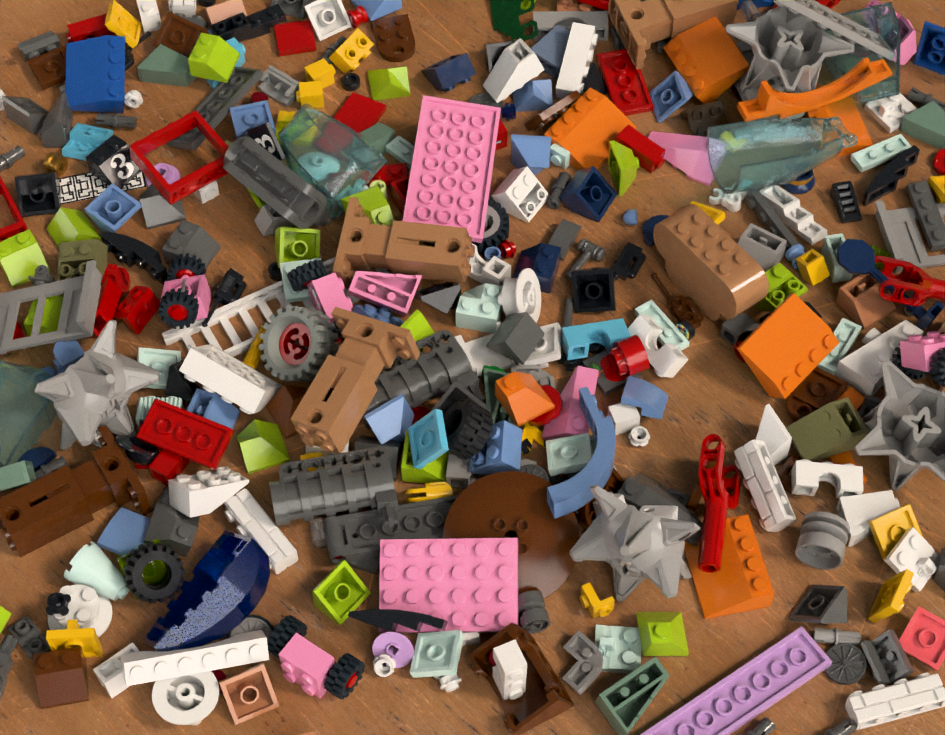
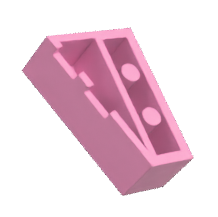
(385, 290)

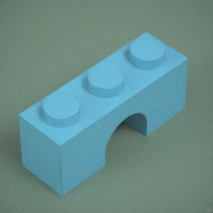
(577, 338)

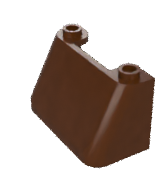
(544, 692)

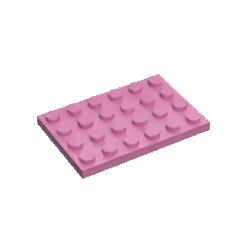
(456, 580)

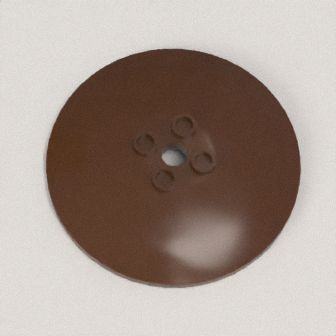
(520, 505)

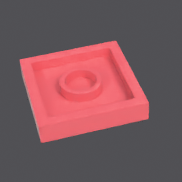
(925, 638)

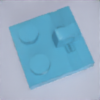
(428, 439)

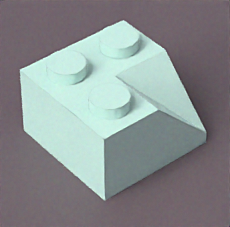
(479, 308)

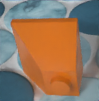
(522, 397)

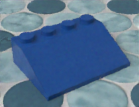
(931, 48)
(96, 74)

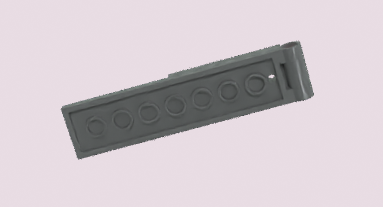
(359, 534)

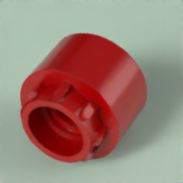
(629, 356)

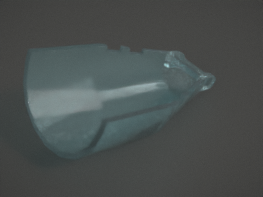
(772, 152)

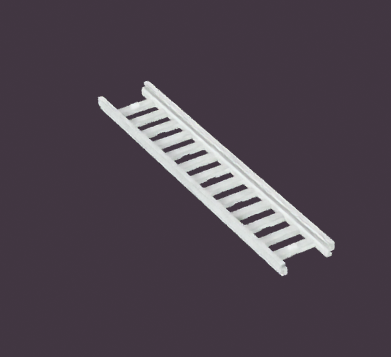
(240, 307)

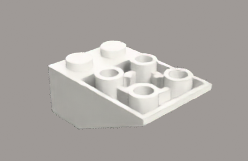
(512, 70)
(204, 491)

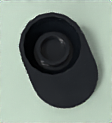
(137, 450)

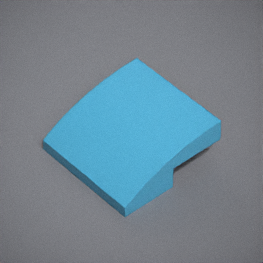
(85, 140)

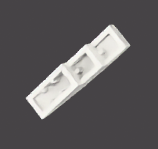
(793, 215)

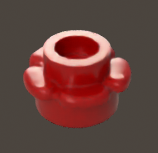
(507, 249)

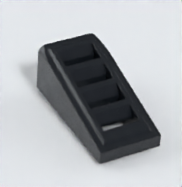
(843, 190)

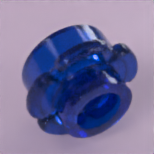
(508, 111)

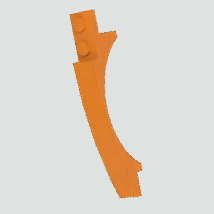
(774, 102)

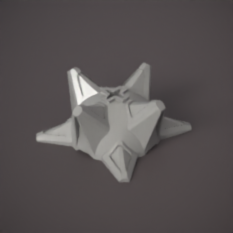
(787, 48)
(97, 391)
(906, 427)
(635, 546)

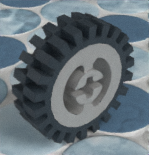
(499, 231)

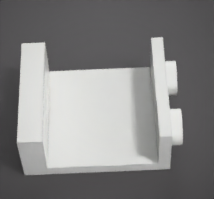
(481, 355)

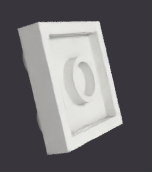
(890, 111)
(548, 348)
(916, 555)

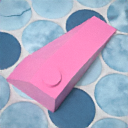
(908, 34)
(687, 154)
(571, 418)

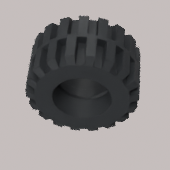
(467, 428)
(140, 559)

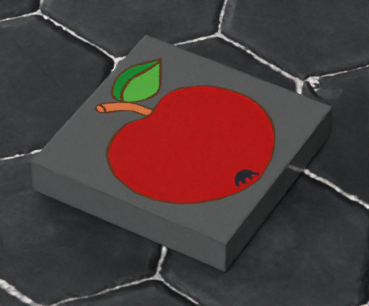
(608, 378)

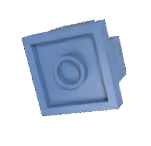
(250, 115)

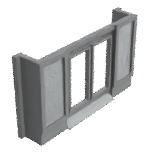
(903, 236)
(76, 314)

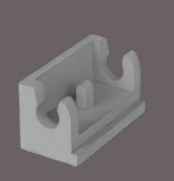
(279, 86)

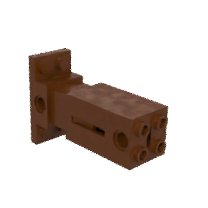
(70, 497)

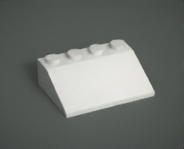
(229, 378)

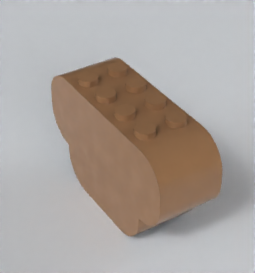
(709, 264)

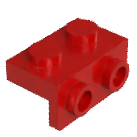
(137, 308)

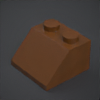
(61, 677)

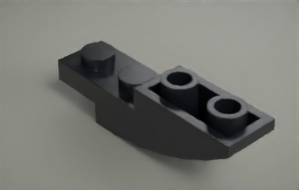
(249, 26)
(132, 252)

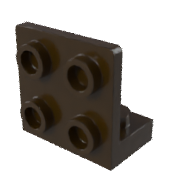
(705, 116)

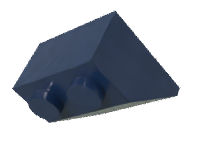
(449, 72)
(588, 194)
(544, 261)

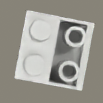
(521, 194)

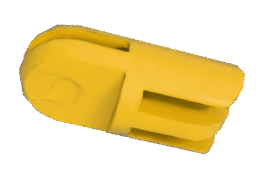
(433, 491)

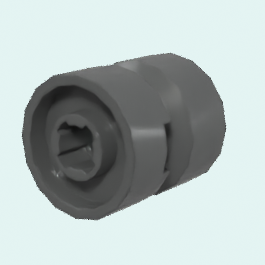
(532, 612)

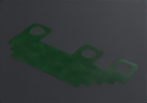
(506, 18)

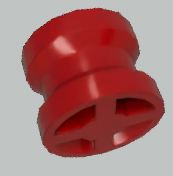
(357, 16)

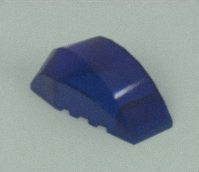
(217, 598)

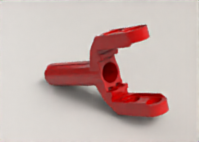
(909, 279)
(717, 502)

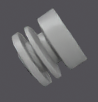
(822, 540)

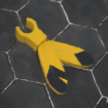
(529, 434)

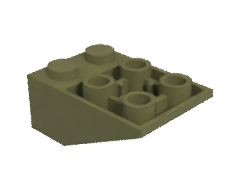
(74, 257)
(828, 431)

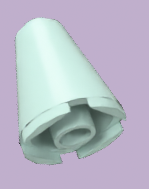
(95, 570)

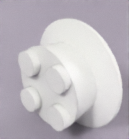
(521, 294)
(87, 607)
(186, 698)

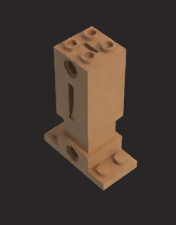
(657, 20)
(404, 248)
(348, 379)

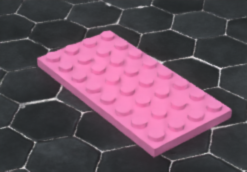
(452, 165)

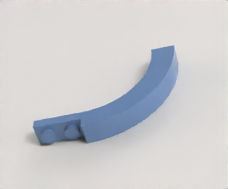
(576, 491)

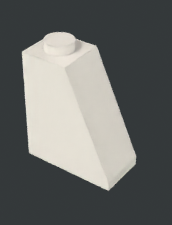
(864, 507)

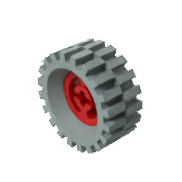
(289, 359)

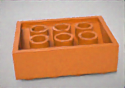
(707, 59)
(851, 120)
(588, 129)
(787, 347)
(743, 577)

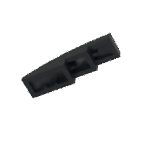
(888, 177)
(390, 618)

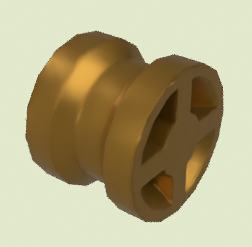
(54, 163)

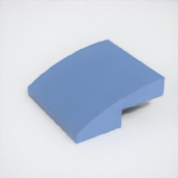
(646, 396)
(124, 532)

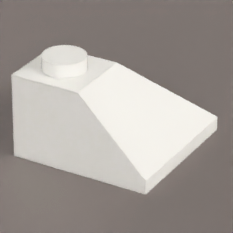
(327, 17)
(774, 435)

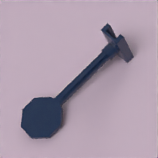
(859, 258)

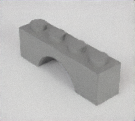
(549, 19)
(458, 472)

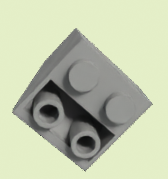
(763, 246)

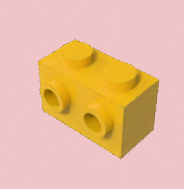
(350, 52)

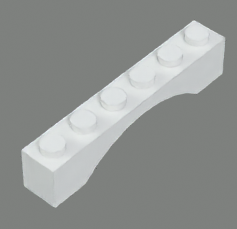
(161, 665)

